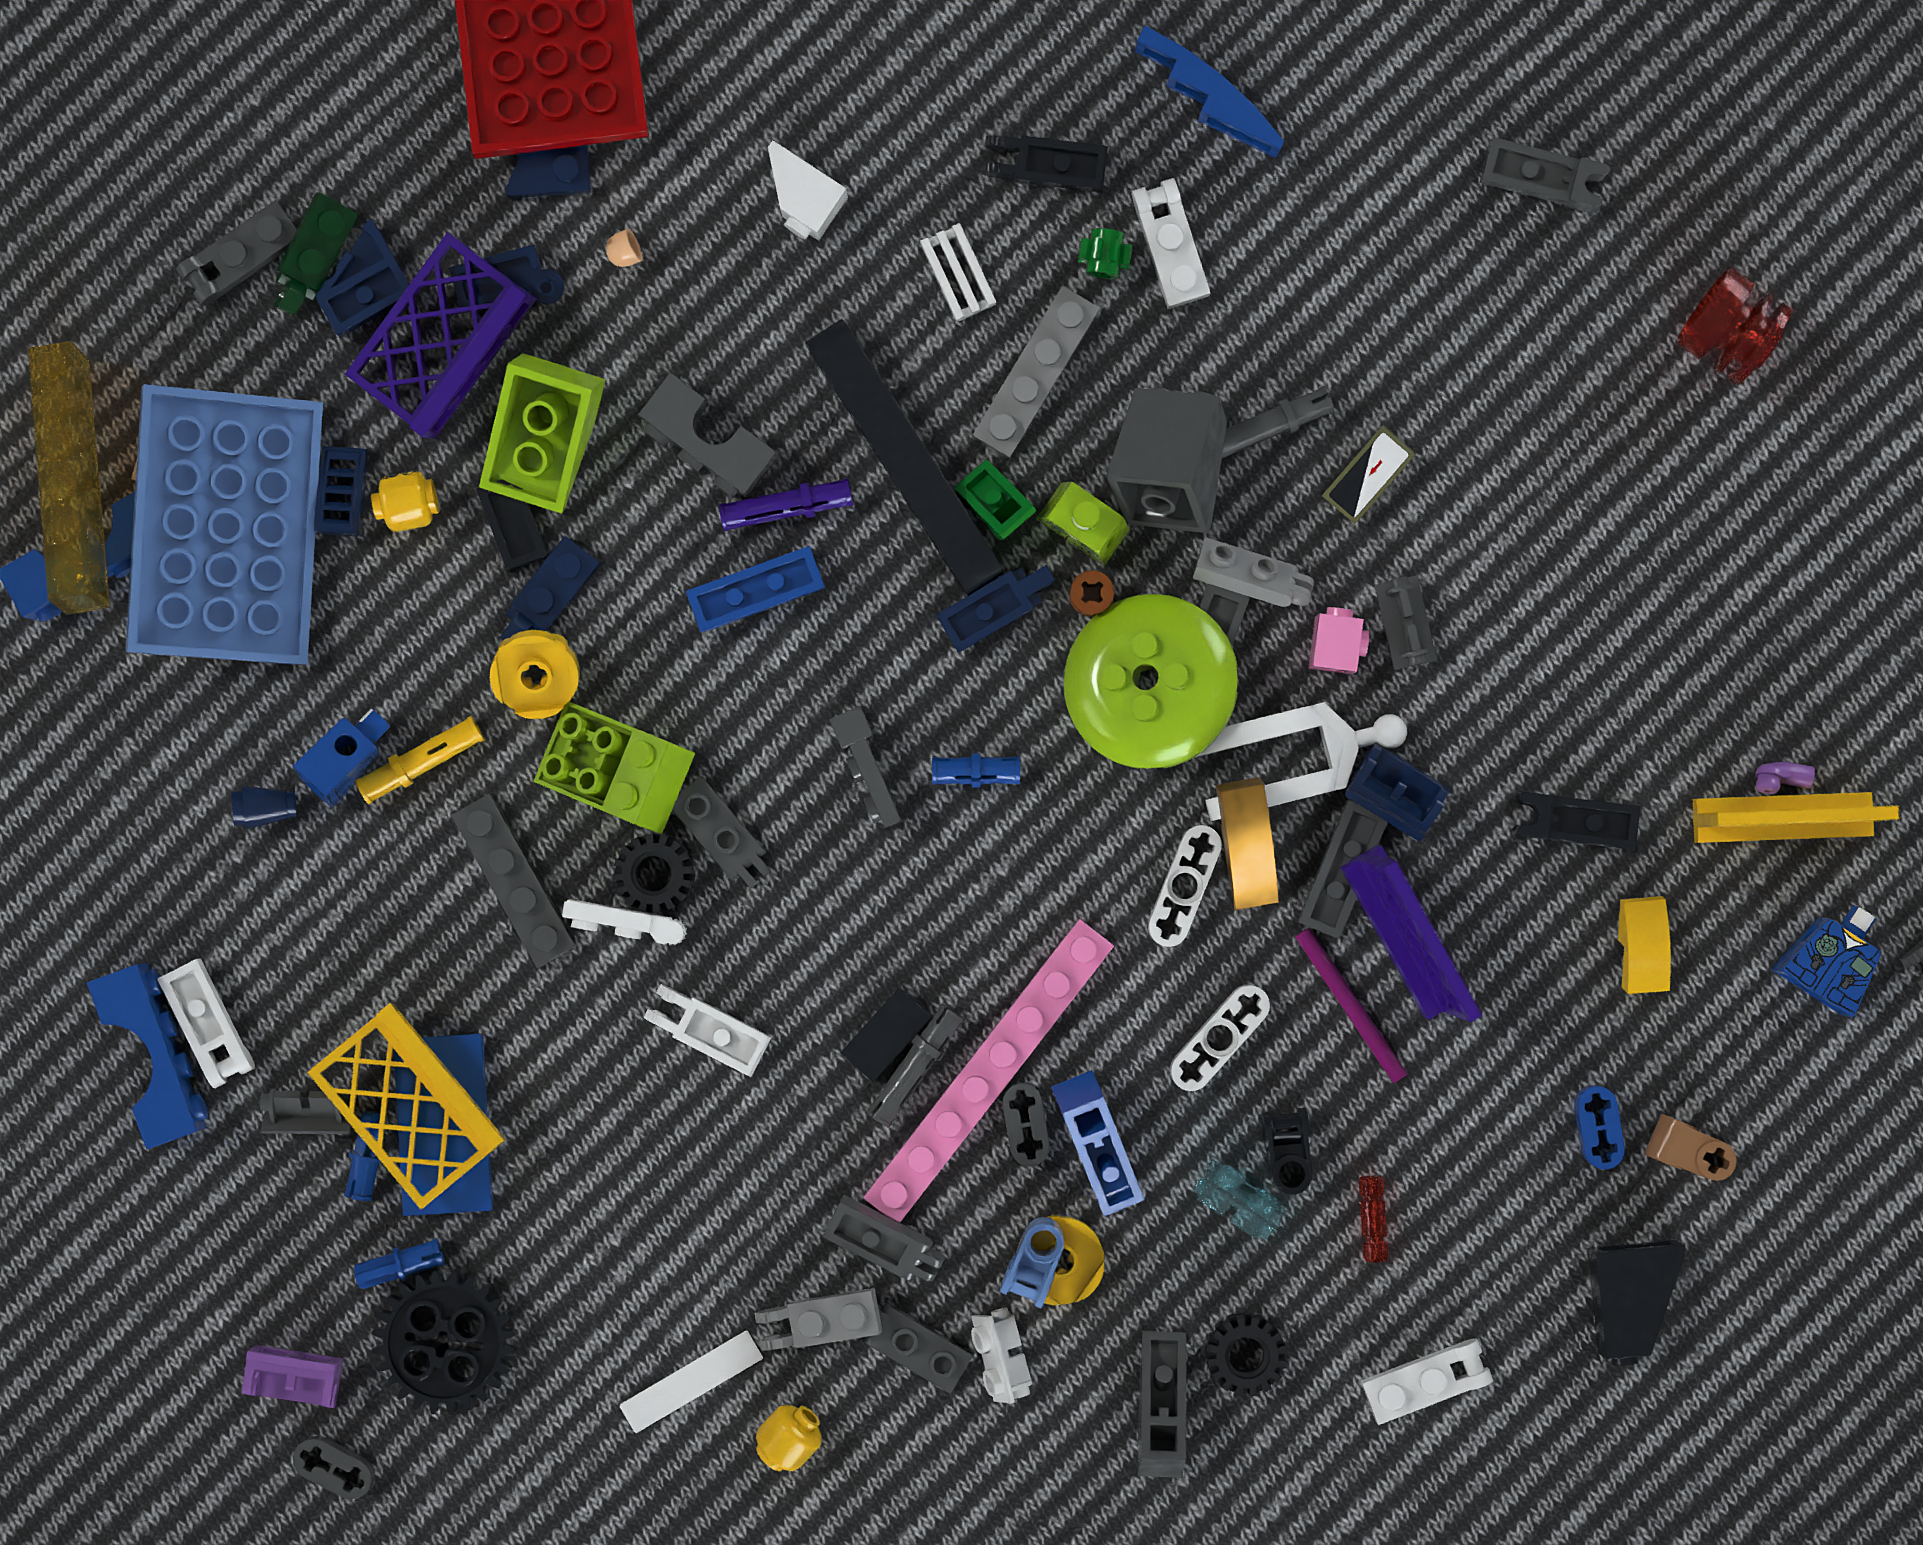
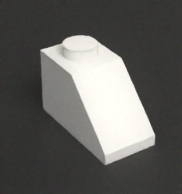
(804, 193)

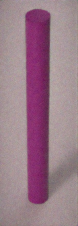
(1351, 1005)

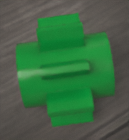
(1105, 253)

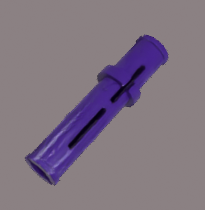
(786, 504)

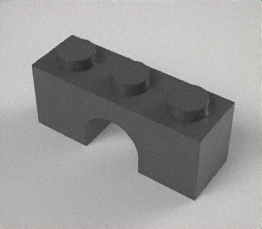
(674, 416)

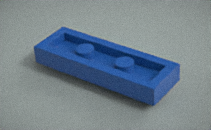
(755, 589)

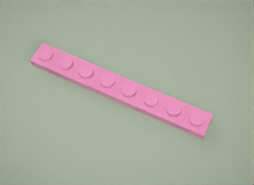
(988, 1071)

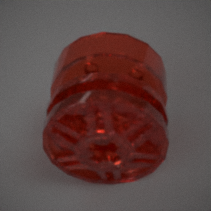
(1734, 326)

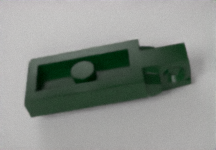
(312, 251)

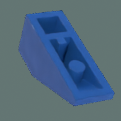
(1098, 1143)

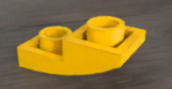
(1646, 945)

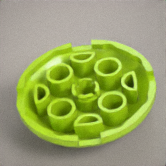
(1184, 707)

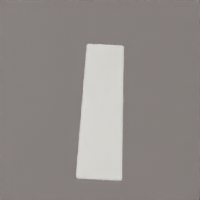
(691, 1381)

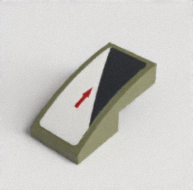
(1369, 474)

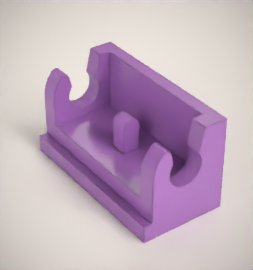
(292, 1375)

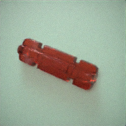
(1373, 1218)

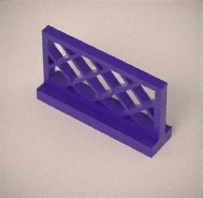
(470, 360)
(1408, 936)

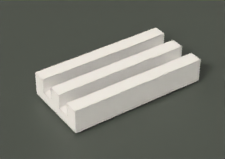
(942, 238)

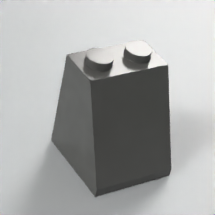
(1169, 459)

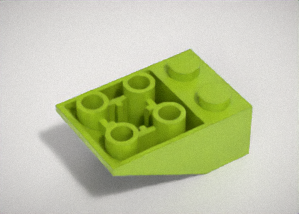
(614, 767)

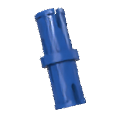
(975, 770)

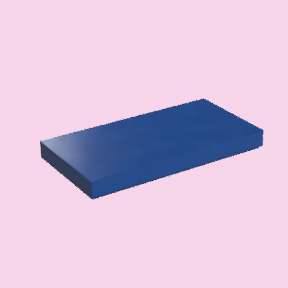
(473, 1191)

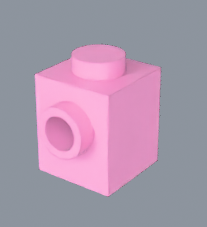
(1338, 641)

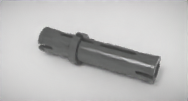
(1284, 418)
(913, 1068)

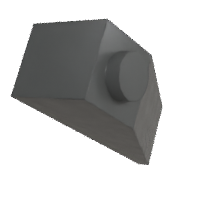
(1162, 1405)

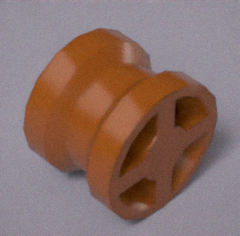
(1091, 603)

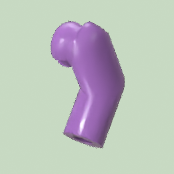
(1772, 774)

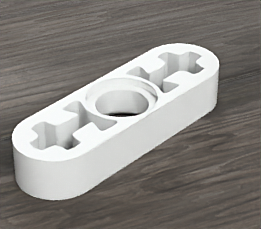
(1187, 852)
(1250, 1020)

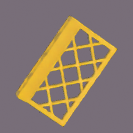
(1787, 817)
(437, 1080)

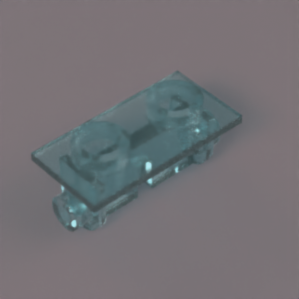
(1256, 1210)

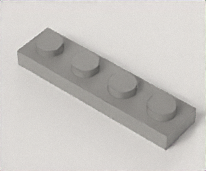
(1036, 372)

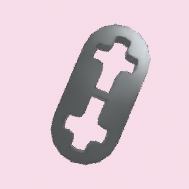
(1037, 1123)
(328, 1476)

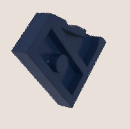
(551, 173)
(364, 284)

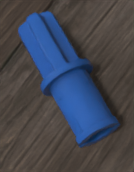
(363, 1163)
(399, 1264)

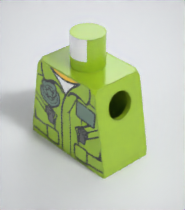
(1084, 521)

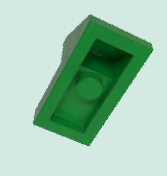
(994, 500)

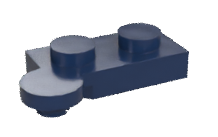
(522, 268)

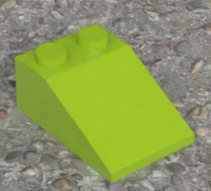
(541, 431)

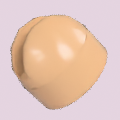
(623, 249)

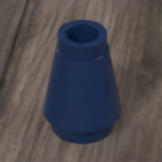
(262, 806)

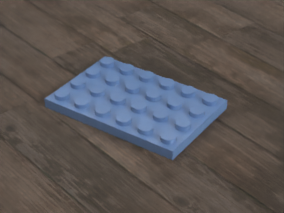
(223, 526)

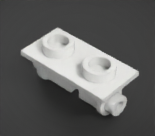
(1004, 1375)

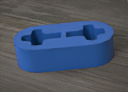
(1609, 1125)

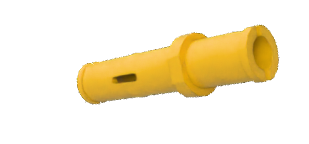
(419, 760)

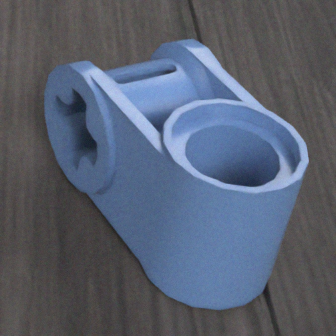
(1032, 1269)

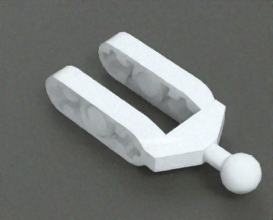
(1339, 742)

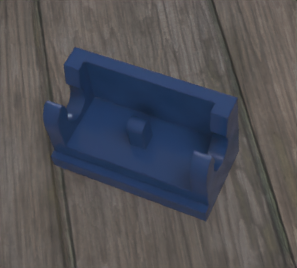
(1397, 792)

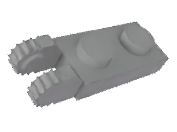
(824, 1319)

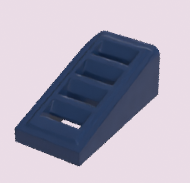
(354, 525)

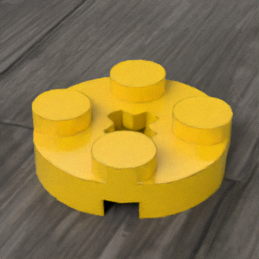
(519, 692)
(1085, 1256)

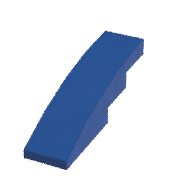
(1223, 103)

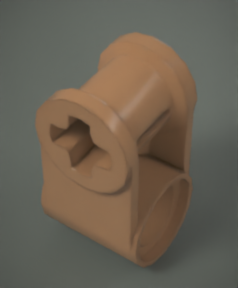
(1685, 1148)

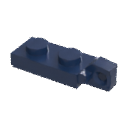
(551, 589)
(993, 606)

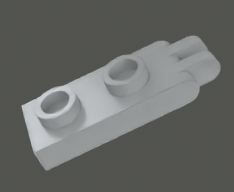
(1252, 574)

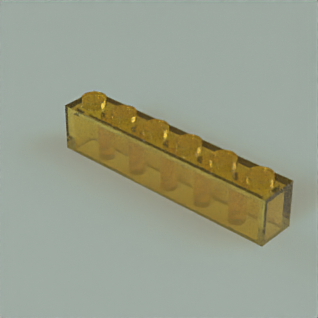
(68, 478)

